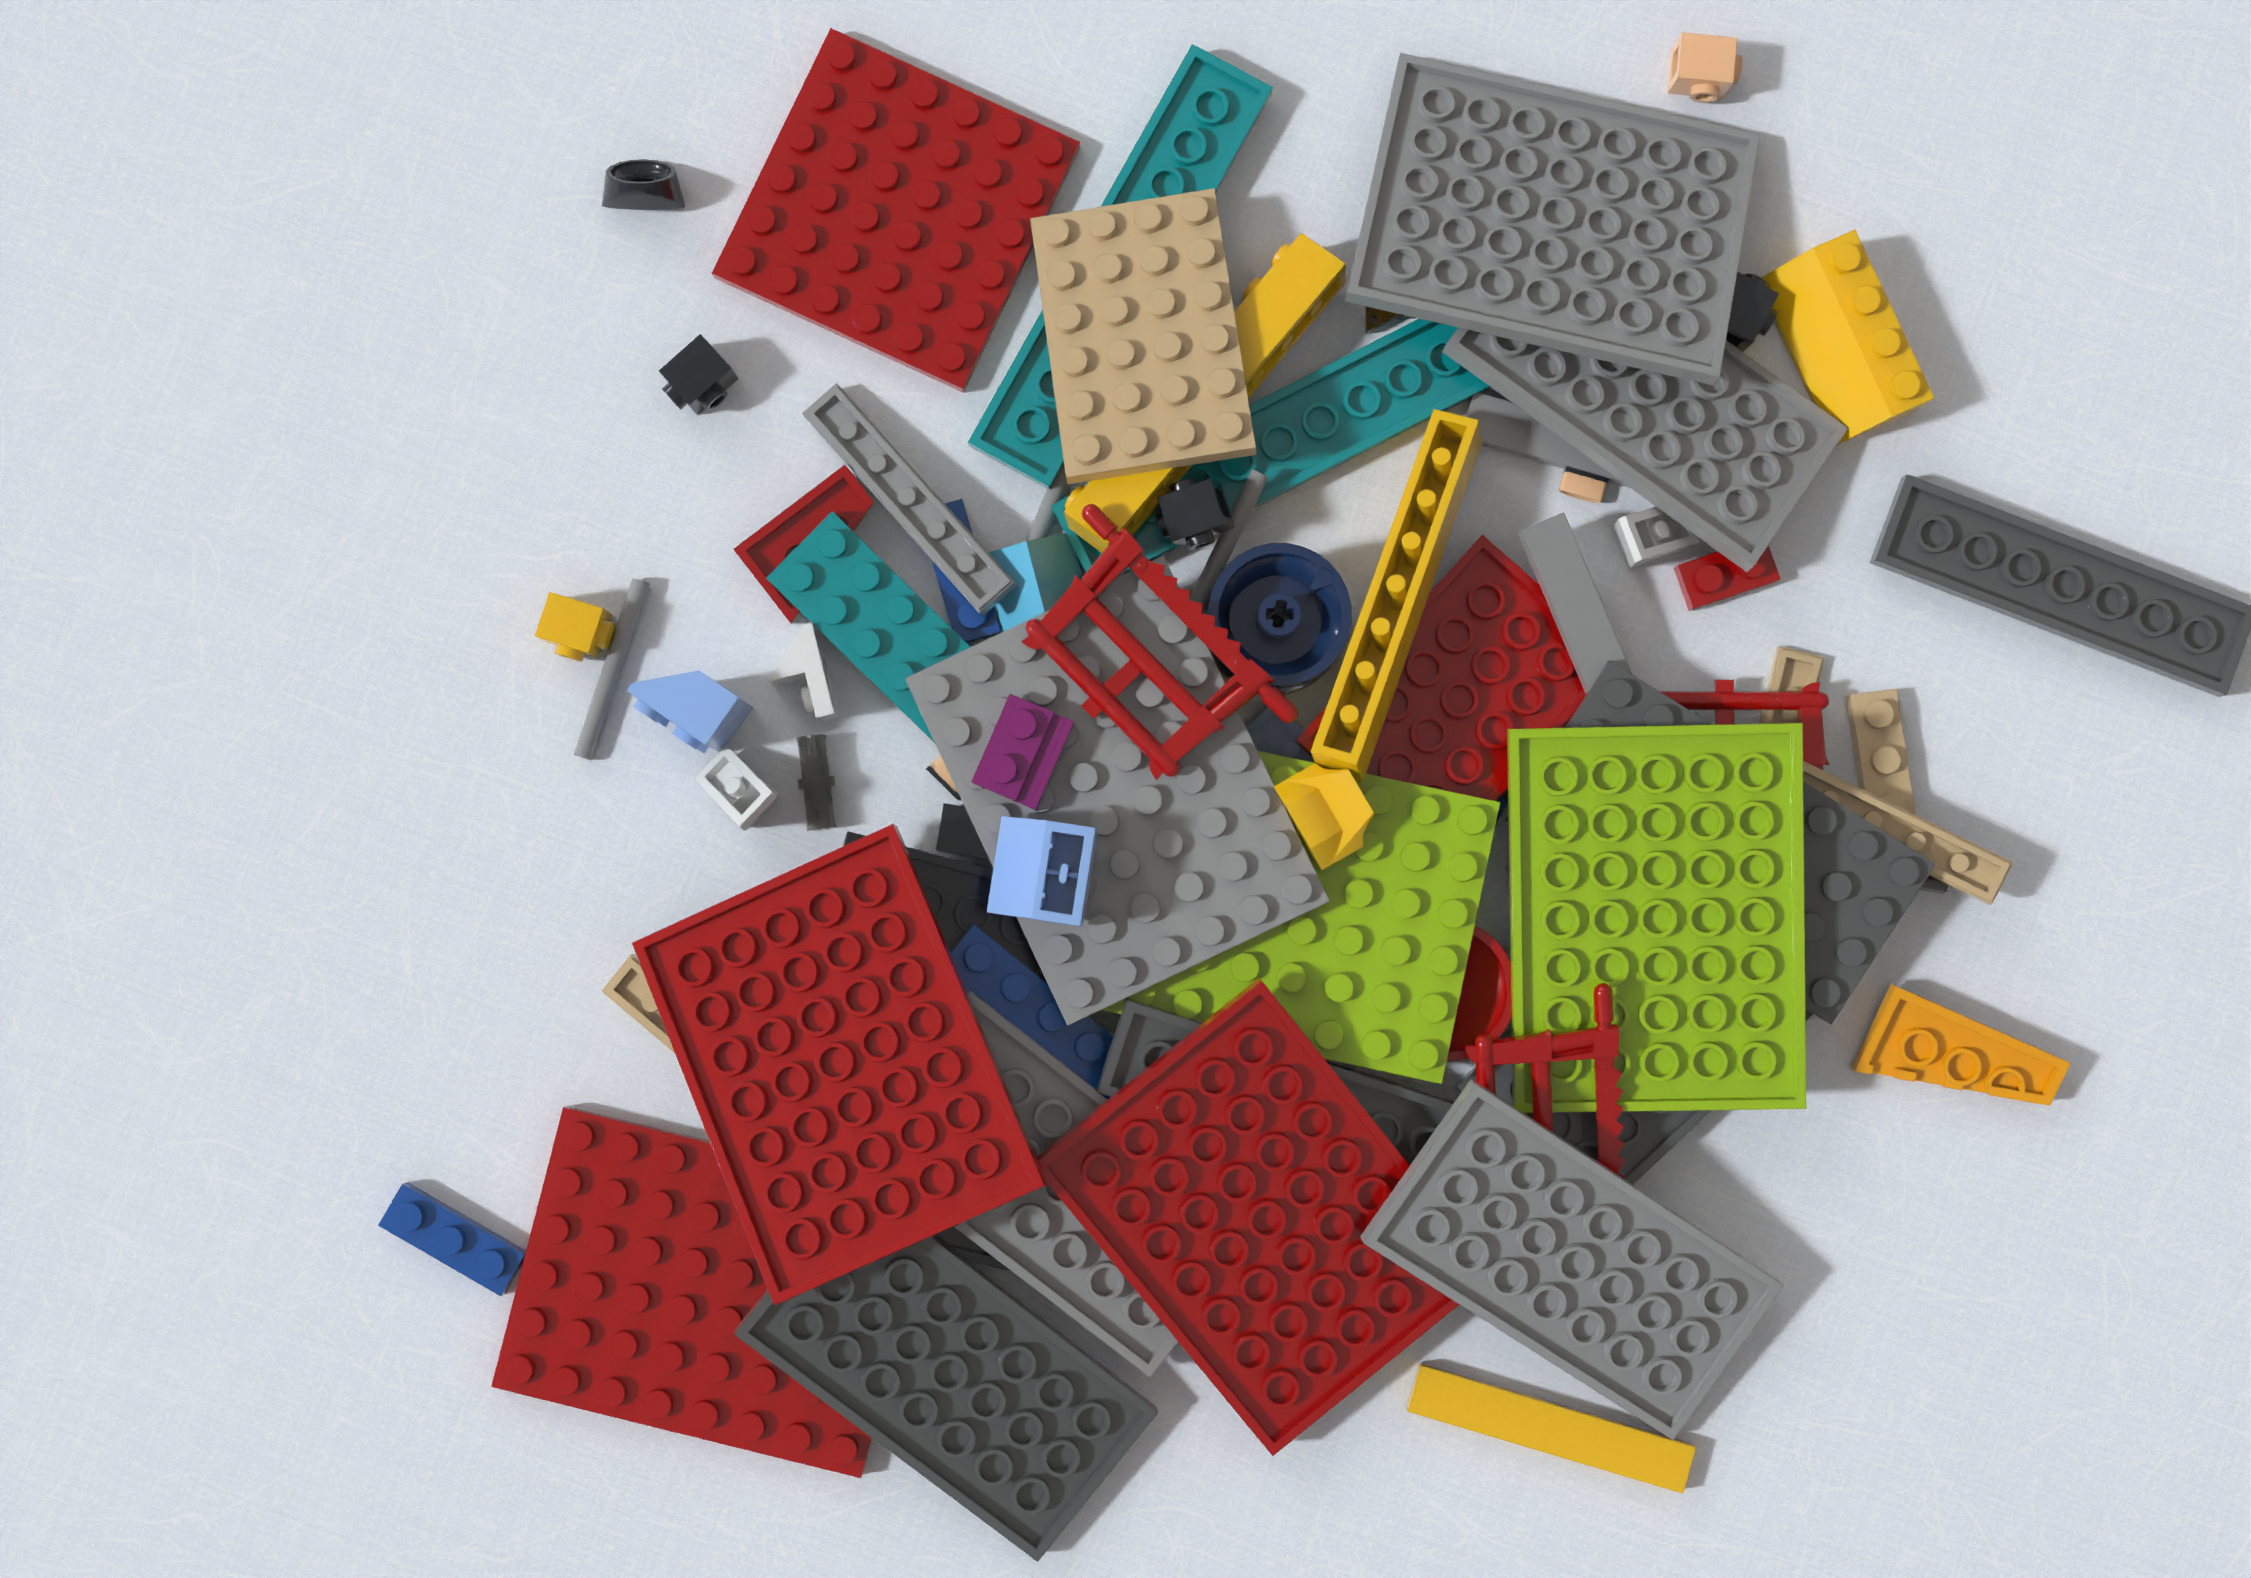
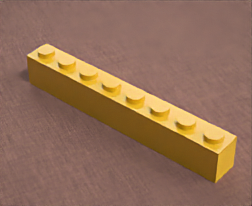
(1268, 325)
(1397, 594)

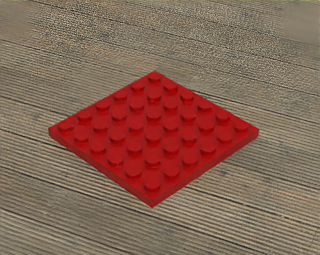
(896, 210)

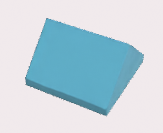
(1042, 573)

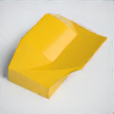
(1326, 811)

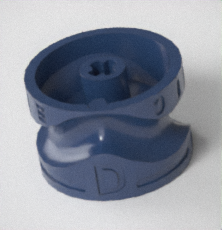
(1301, 589)

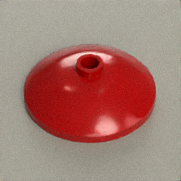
(1484, 995)

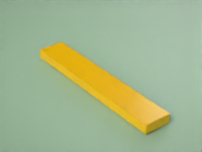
(1551, 1428)

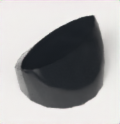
(642, 186)

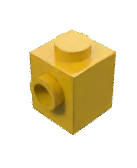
(575, 627)

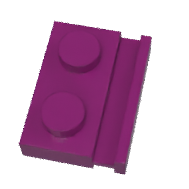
(1023, 752)

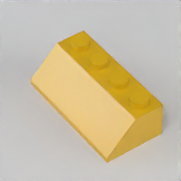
(1846, 337)

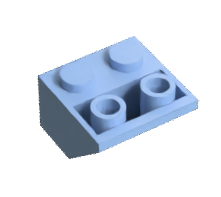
(694, 702)
(1042, 870)

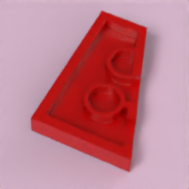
(782, 534)

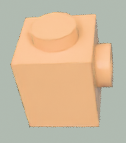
(1704, 66)

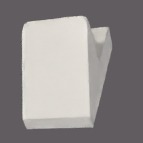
(1651, 535)
(807, 661)
(736, 788)

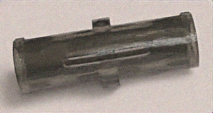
(816, 782)

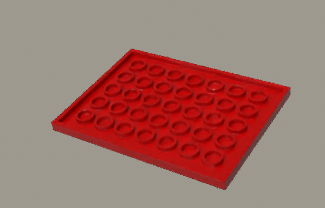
(837, 1065)
(1238, 1212)
(639, 1298)

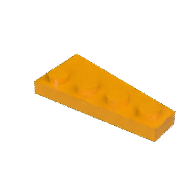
(1939, 1046)

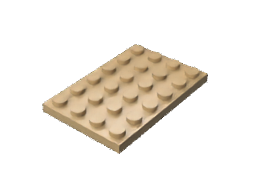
(1142, 337)

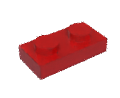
(1718, 578)

